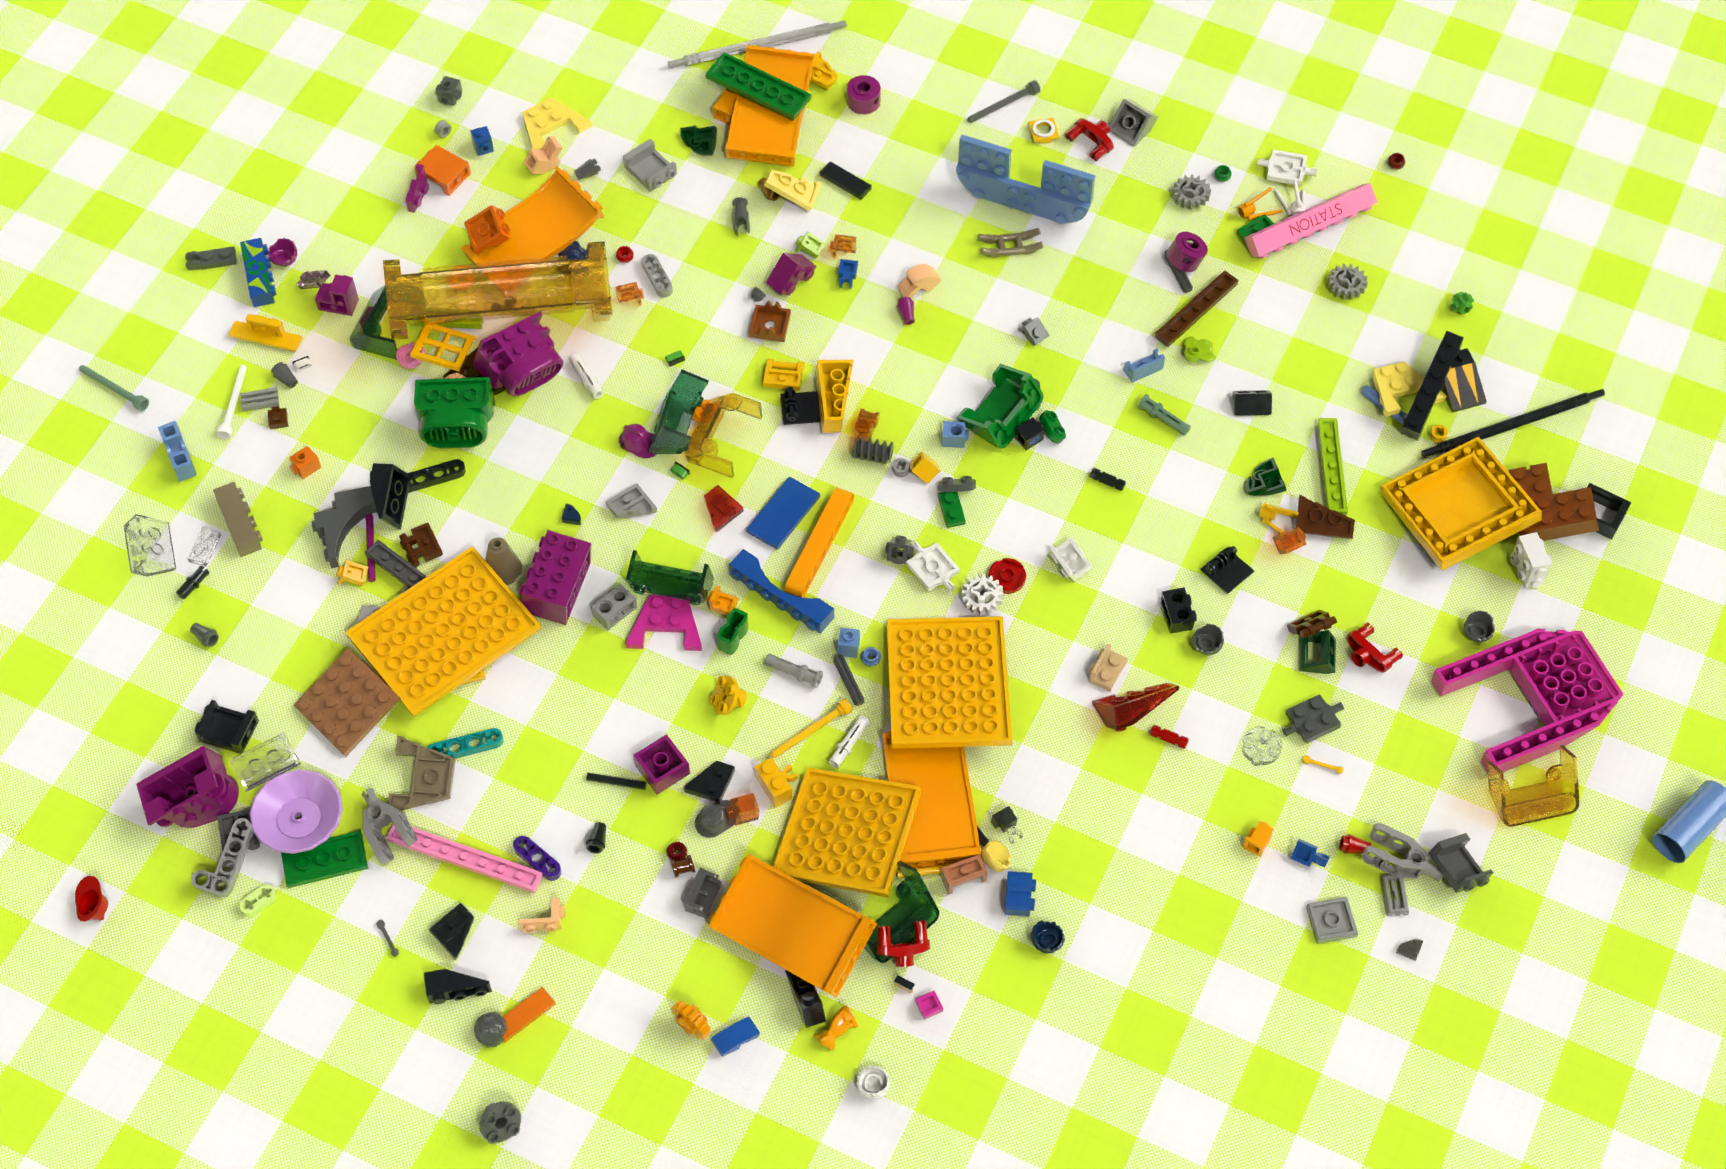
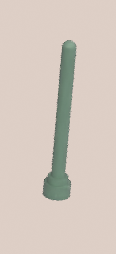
(138, 402)

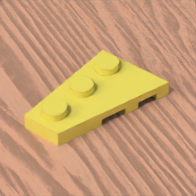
(796, 190)

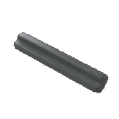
(1180, 276)
(849, 680)

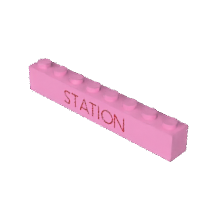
(1311, 220)

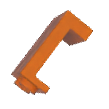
(445, 169)

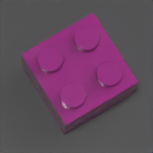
(661, 764)

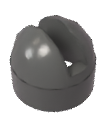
(757, 294)

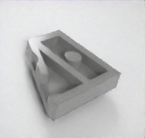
(631, 503)

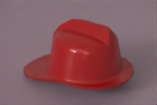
(89, 900)

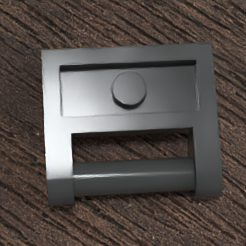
(225, 824)

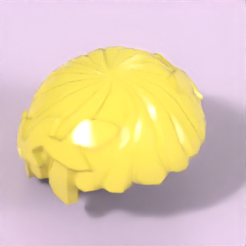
(996, 856)

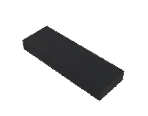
(845, 180)

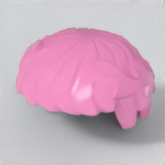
(404, 358)

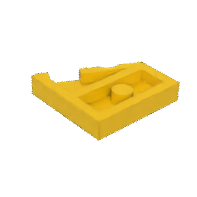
(822, 73)

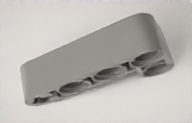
(227, 856)

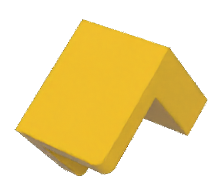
(924, 467)

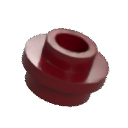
(1396, 161)
(674, 847)

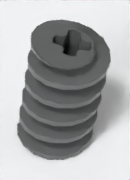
(873, 450)

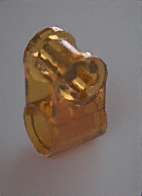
(866, 424)

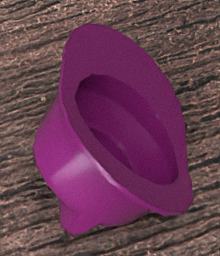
(636, 440)

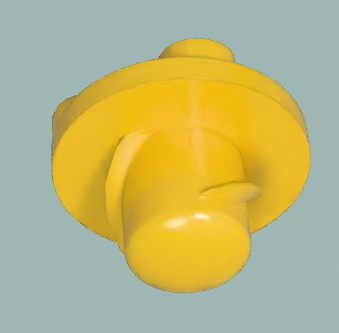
(727, 695)

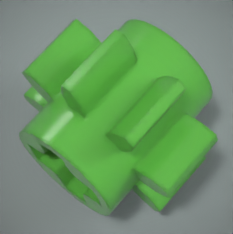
(1462, 303)

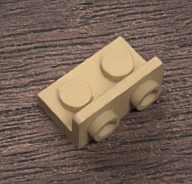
(1107, 669)

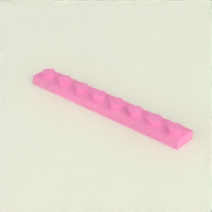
(470, 859)

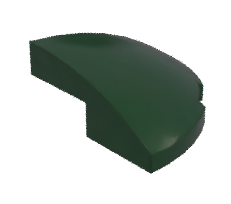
(700, 139)
(1266, 480)

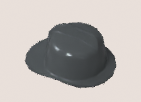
(713, 819)

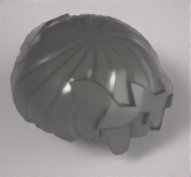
(1479, 626)
(1208, 639)
(490, 1029)

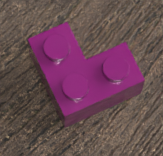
(789, 271)
(338, 296)

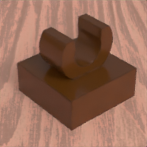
(278, 418)

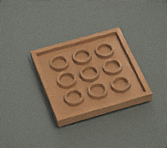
(347, 702)

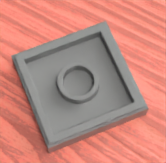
(1332, 920)

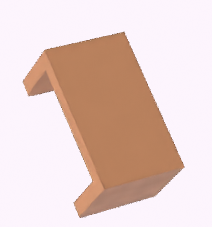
(963, 872)

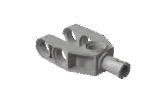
(378, 816)
(1415, 856)

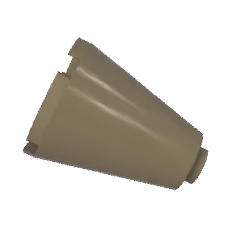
(503, 560)

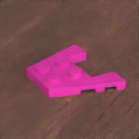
(665, 615)

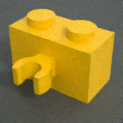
(775, 782)

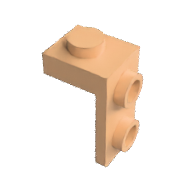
(547, 924)

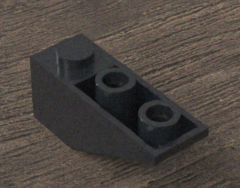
(449, 985)
(806, 1000)

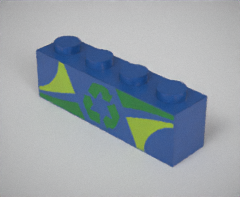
(257, 272)

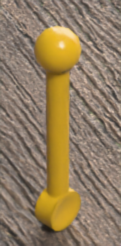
(1307, 759)

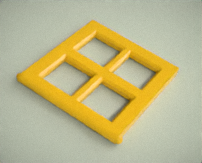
(463, 352)

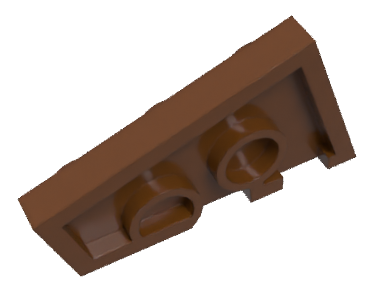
(1322, 521)

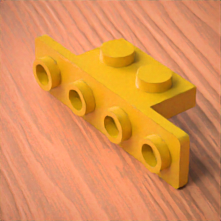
(265, 332)

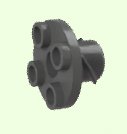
(500, 1122)

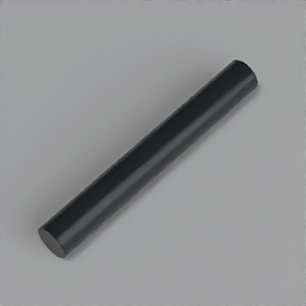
(616, 781)

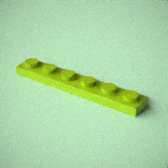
(1332, 465)

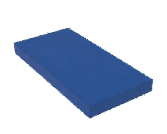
(783, 513)

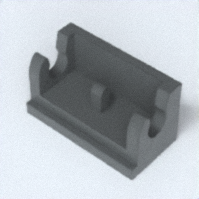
(702, 893)

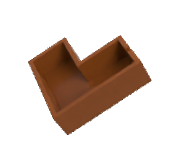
(1562, 513)

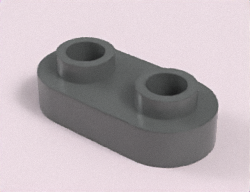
(949, 484)

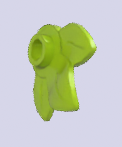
(1198, 350)

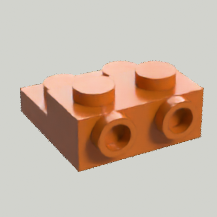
(487, 229)

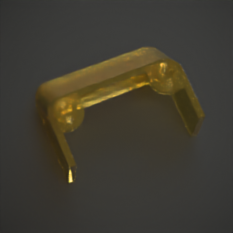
(702, 448)
(1538, 801)

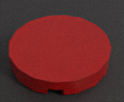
(1009, 573)

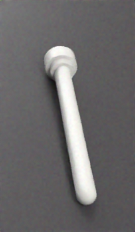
(224, 430)

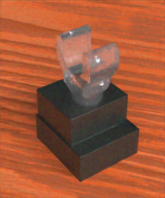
(1006, 821)

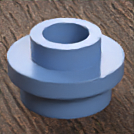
(871, 652)

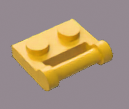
(783, 378)

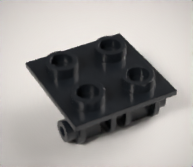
(799, 407)
(1227, 569)

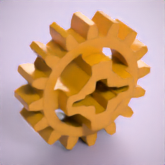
(691, 1019)

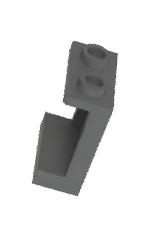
(1458, 864)

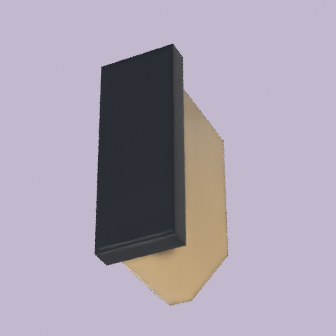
(904, 984)

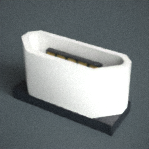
(302, 363)

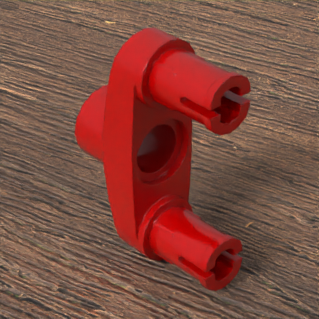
(1095, 132)
(1366, 653)
(904, 951)

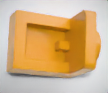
(721, 602)

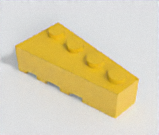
(832, 390)

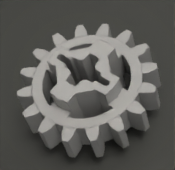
(1193, 191)
(1347, 281)

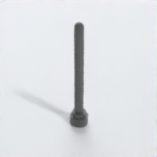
(1032, 88)

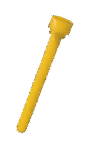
(842, 708)

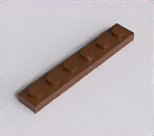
(1196, 308)

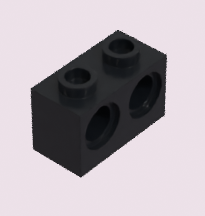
(1175, 610)

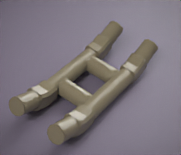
(1018, 237)

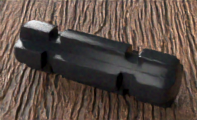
(1108, 479)

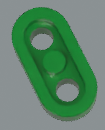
(1052, 426)

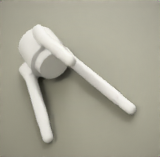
(1296, 206)

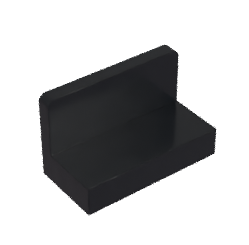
(1252, 402)

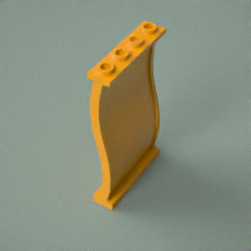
(759, 132)
(543, 222)
(945, 816)
(792, 925)

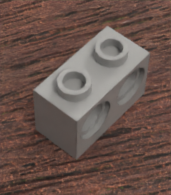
(617, 609)

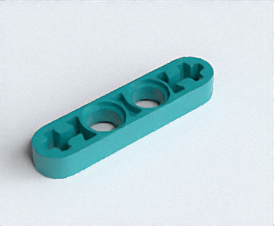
(465, 740)

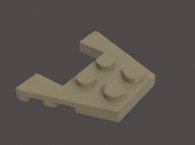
(431, 776)

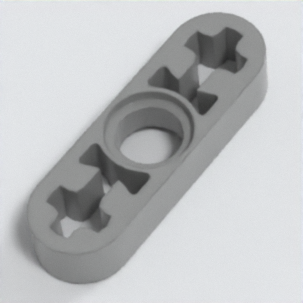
(656, 282)

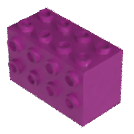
(556, 577)

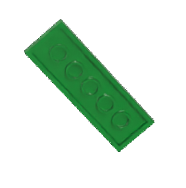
(758, 86)

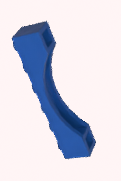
(810, 611)

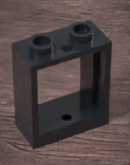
(1612, 502)

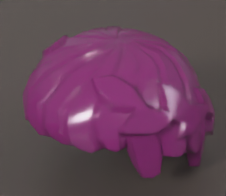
(283, 252)

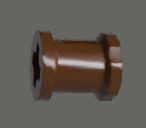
(682, 866)

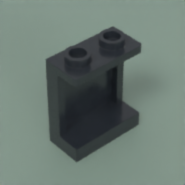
(226, 727)

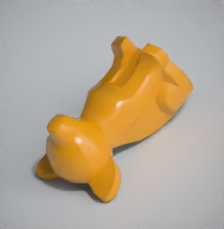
(838, 1026)

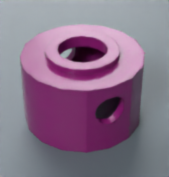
(860, 101)
(1182, 248)

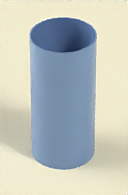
(1692, 822)

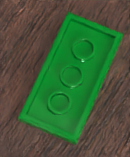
(330, 859)

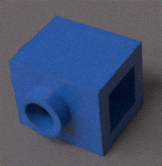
(482, 140)

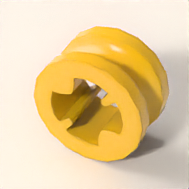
(1440, 429)

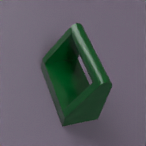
(1328, 653)

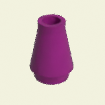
(906, 309)

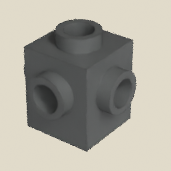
(449, 91)
(899, 556)

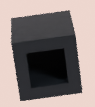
(1029, 433)

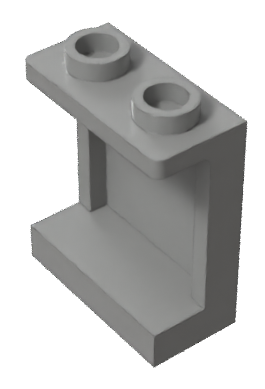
(649, 166)

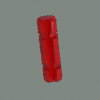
(1169, 736)

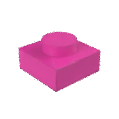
(929, 1004)

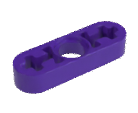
(533, 850)

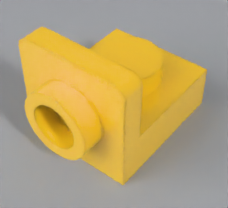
(352, 573)

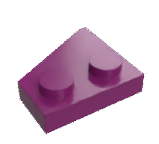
(417, 189)

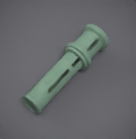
(1158, 411)

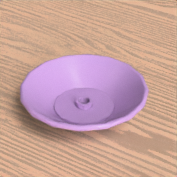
(295, 795)

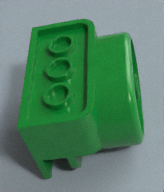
(454, 411)

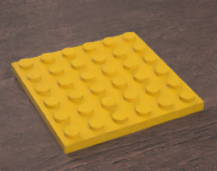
(847, 831)

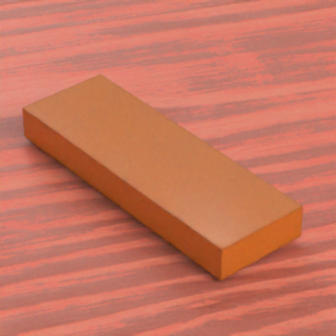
(527, 1012)

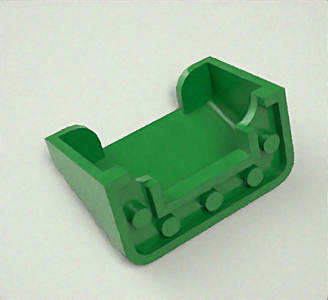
(1005, 408)

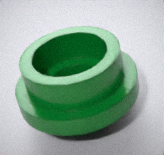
(1222, 173)

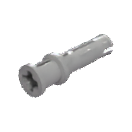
(802, 672)

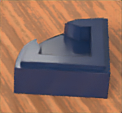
(571, 515)

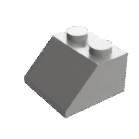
(1132, 121)

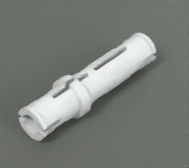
(595, 389)
(844, 748)

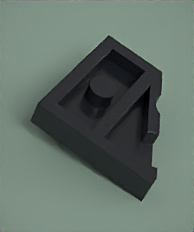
(712, 782)
(453, 929)

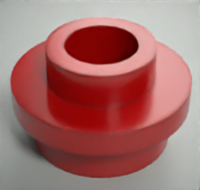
(627, 251)

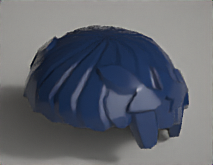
(1047, 937)

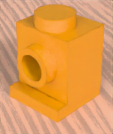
(1258, 838)

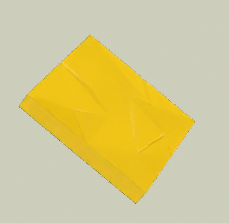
(1460, 503)

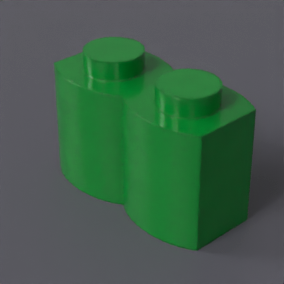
(731, 632)

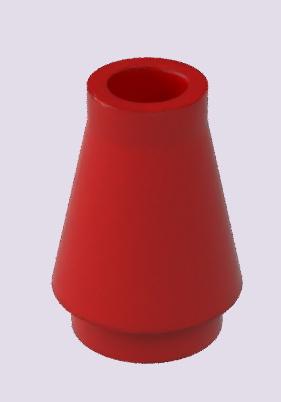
(1352, 845)

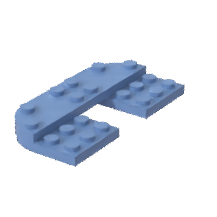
(986, 173)

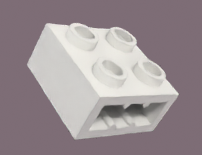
(1531, 560)

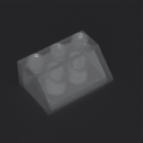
(149, 546)
(264, 762)

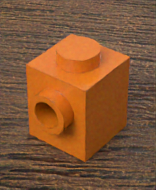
(304, 462)

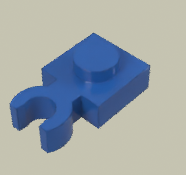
(847, 272)

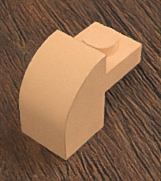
(545, 159)
(918, 277)

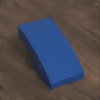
(734, 1036)

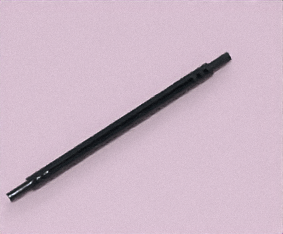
(1514, 422)

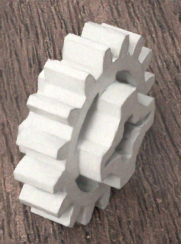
(979, 586)

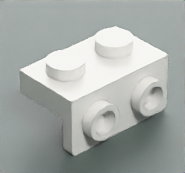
(1071, 559)

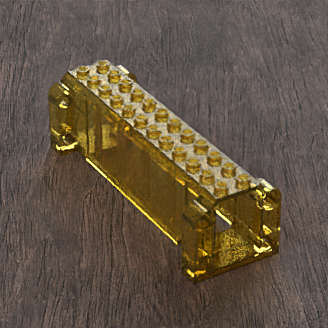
(497, 290)

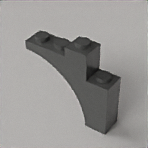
(335, 524)

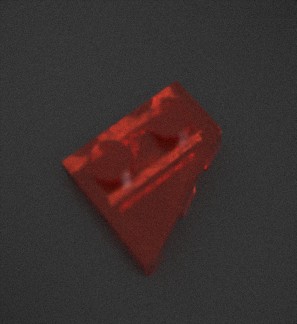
(721, 507)

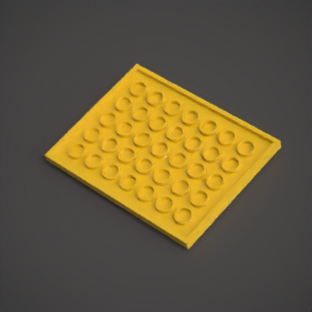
(443, 631)
(948, 682)

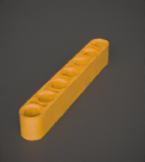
(819, 543)

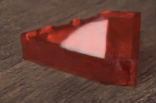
(1127, 710)

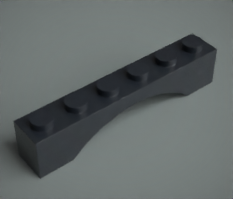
(1432, 385)

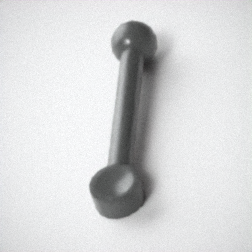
(381, 925)

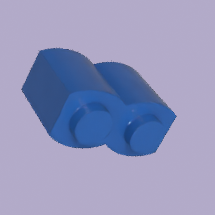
(1019, 894)

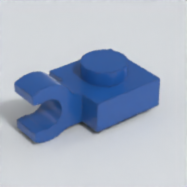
(1306, 854)

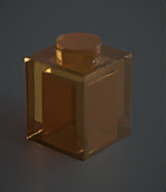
(1290, 540)
(743, 809)

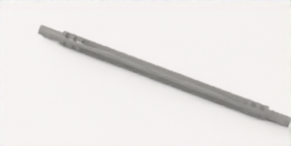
(761, 42)

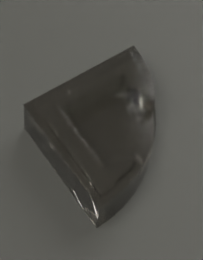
(1410, 948)

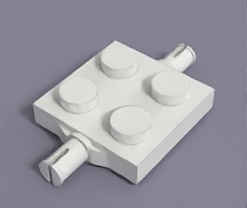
(1286, 167)
(932, 567)

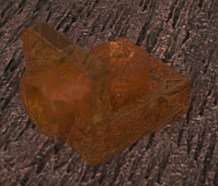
(844, 244)
(629, 292)

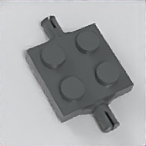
(1313, 718)

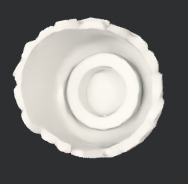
(873, 1082)

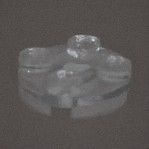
(1257, 755)

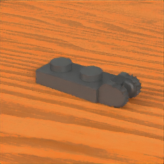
(211, 258)

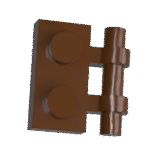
(426, 542)
(1312, 623)

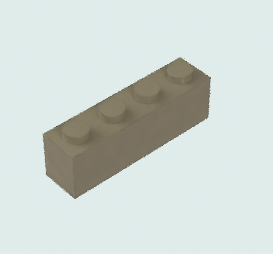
(237, 519)

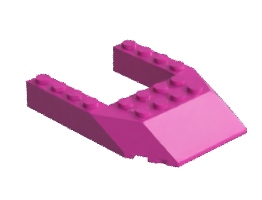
(1559, 679)

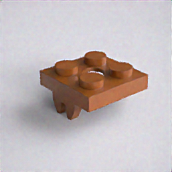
(766, 313)

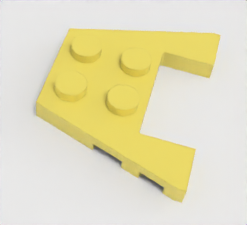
(550, 116)
(1398, 381)

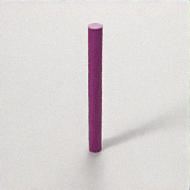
(370, 541)

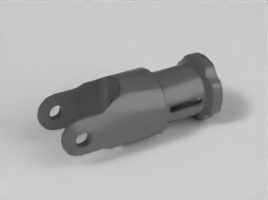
(741, 215)

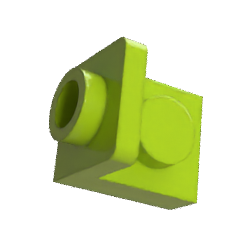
(809, 244)

